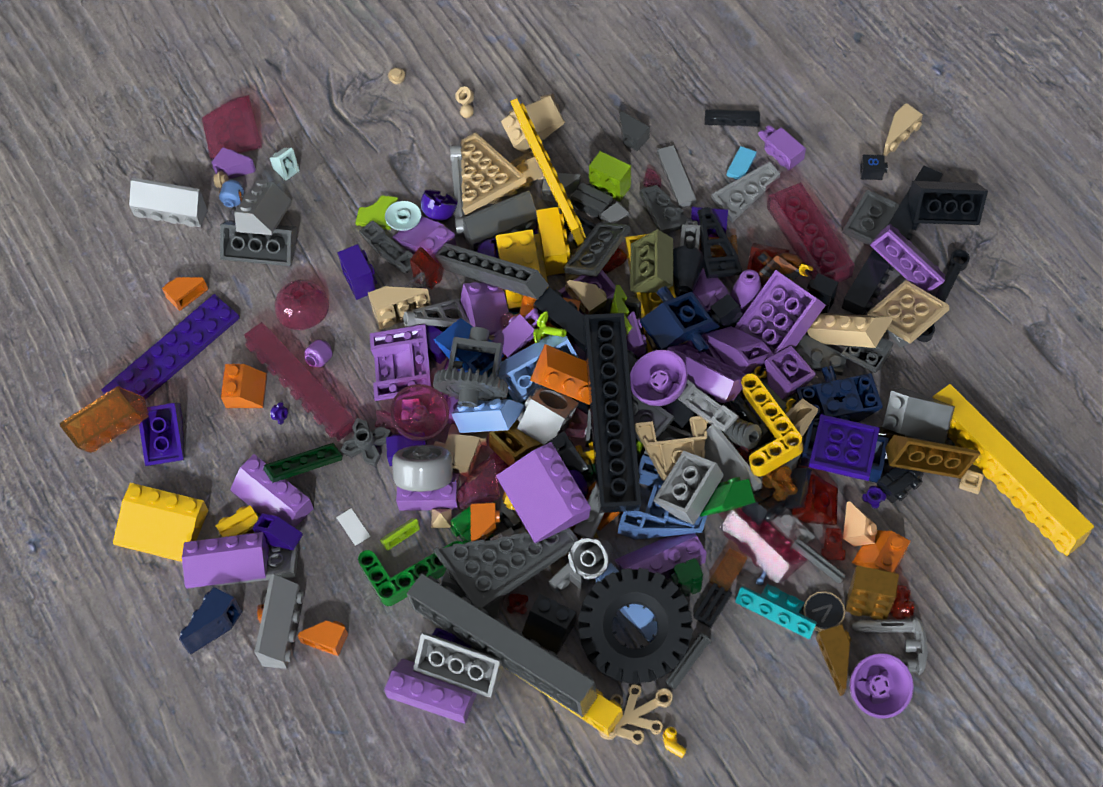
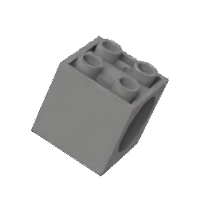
(546, 414)

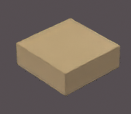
(971, 481)

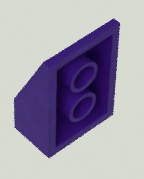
(162, 434)

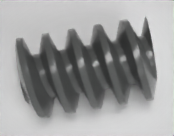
(743, 433)

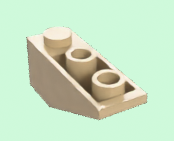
(903, 124)

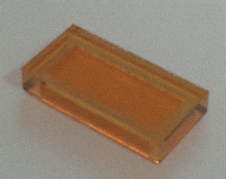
(728, 569)

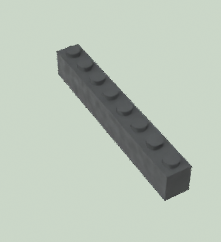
(492, 271)

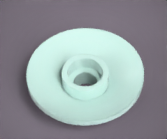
(403, 215)

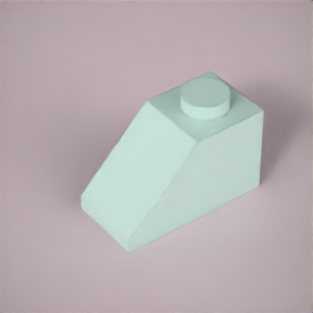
(285, 163)

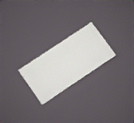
(353, 526)

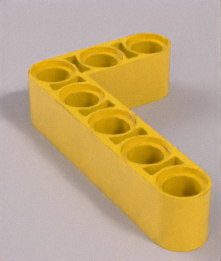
(774, 423)

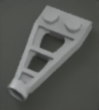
(420, 317)

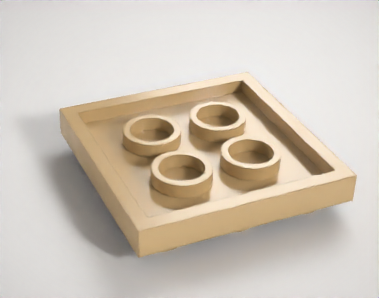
(911, 311)

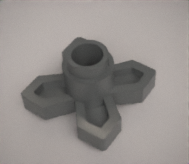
(365, 442)

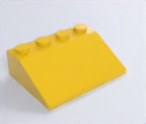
(158, 521)

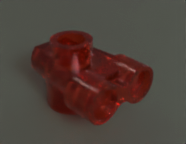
(833, 550)
(901, 606)

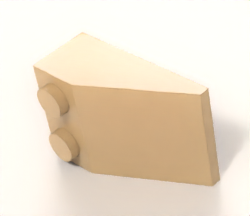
(545, 118)

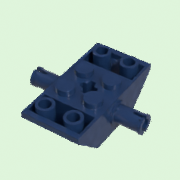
(679, 321)
(843, 398)

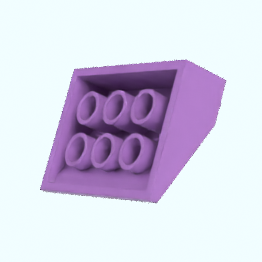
(780, 313)
(544, 493)

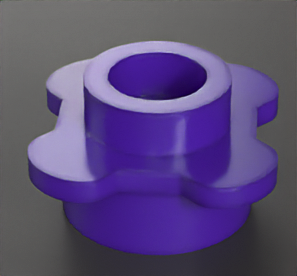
(279, 413)
(874, 491)

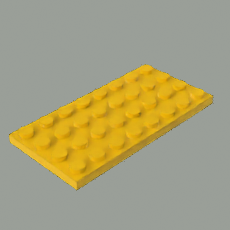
(549, 172)

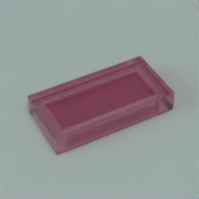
(576, 429)

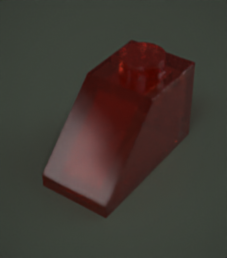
(425, 263)

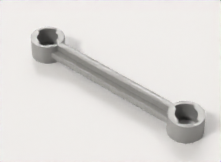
(456, 157)

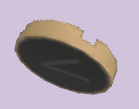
(825, 610)

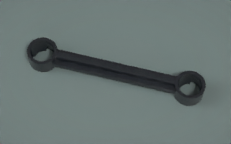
(946, 287)

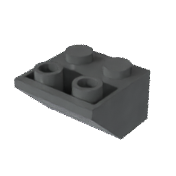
(870, 358)

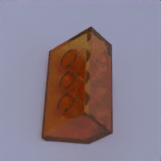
(105, 419)

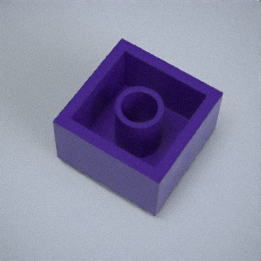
(357, 271)

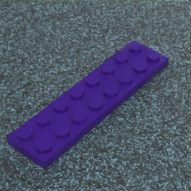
(176, 348)

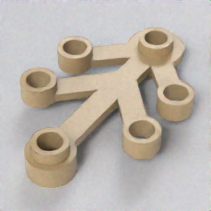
(633, 716)

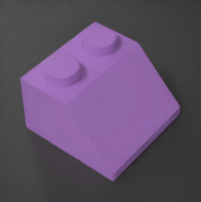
(787, 372)

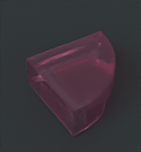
(652, 179)

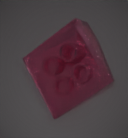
(232, 127)

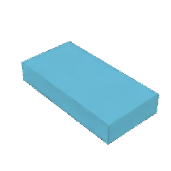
(741, 163)

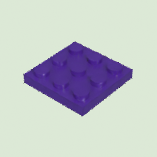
(844, 447)

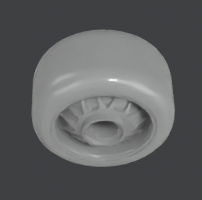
(422, 468)

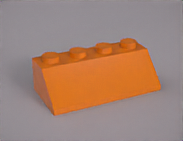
(562, 373)

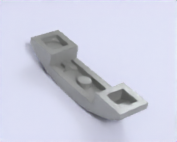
(707, 408)

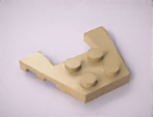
(666, 453)

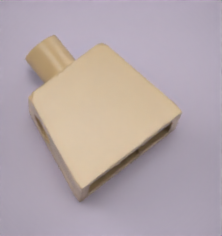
(463, 451)

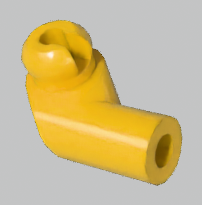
(671, 743)

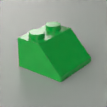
(729, 496)

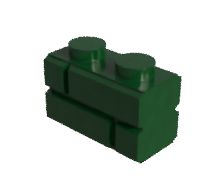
(688, 577)

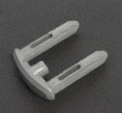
(916, 645)

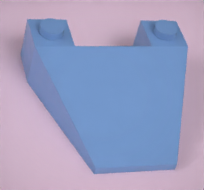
(656, 520)

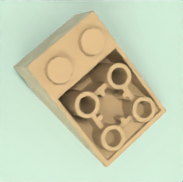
(391, 303)

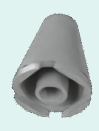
(590, 557)

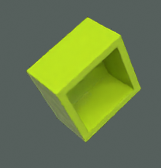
(610, 175)

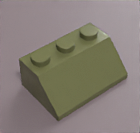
(651, 263)

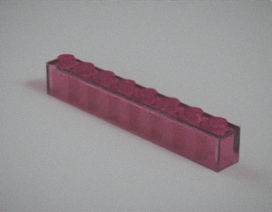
(300, 381)

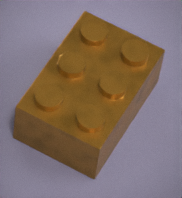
(871, 592)

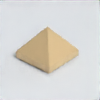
(441, 518)

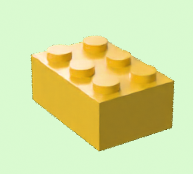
(553, 240)

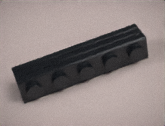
(732, 118)

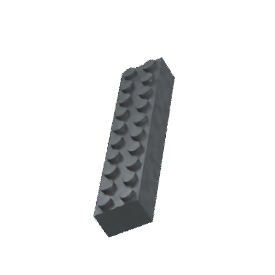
(495, 639)

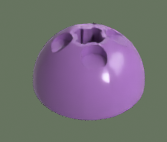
(658, 378)
(891, 691)

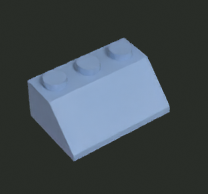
(487, 416)

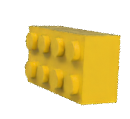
(521, 250)

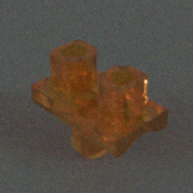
(781, 482)

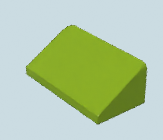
(400, 534)

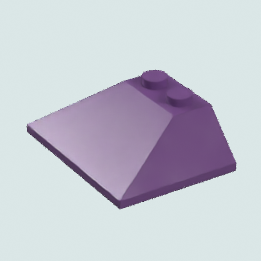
(400, 360)

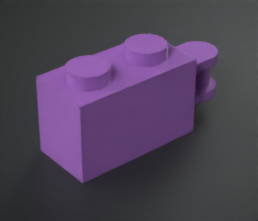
(782, 147)
(517, 333)

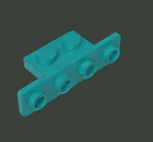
(778, 608)

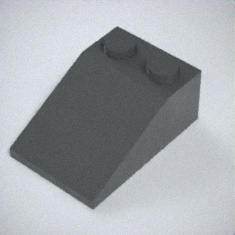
(918, 416)

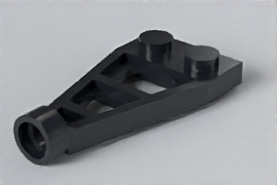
(717, 266)

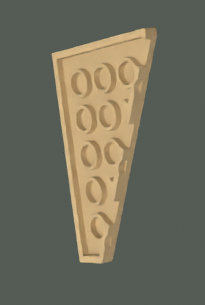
(485, 174)

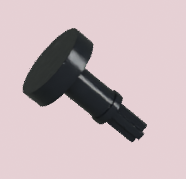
(748, 414)

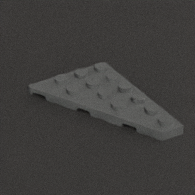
(498, 566)

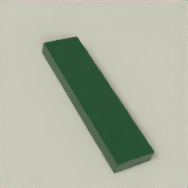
(302, 462)

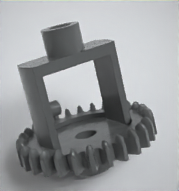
(467, 386)

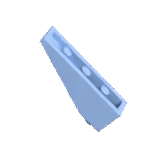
(639, 617)

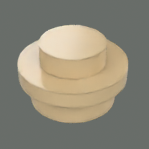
(396, 75)
(220, 178)

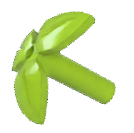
(546, 330)

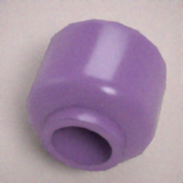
(318, 353)

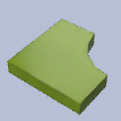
(375, 212)

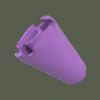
(746, 289)

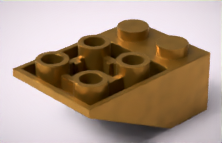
(512, 444)

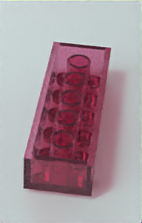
(809, 233)

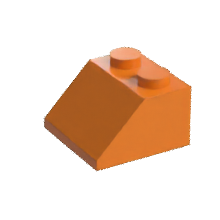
(243, 386)
(885, 553)

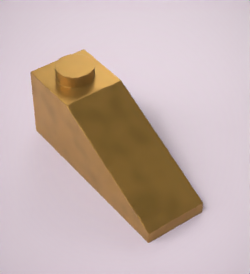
(835, 649)

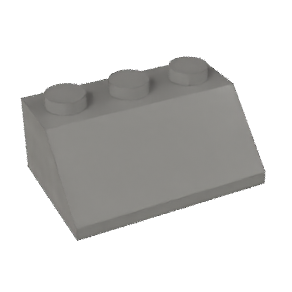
(689, 487)

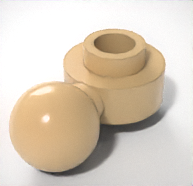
(466, 110)

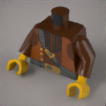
(786, 263)

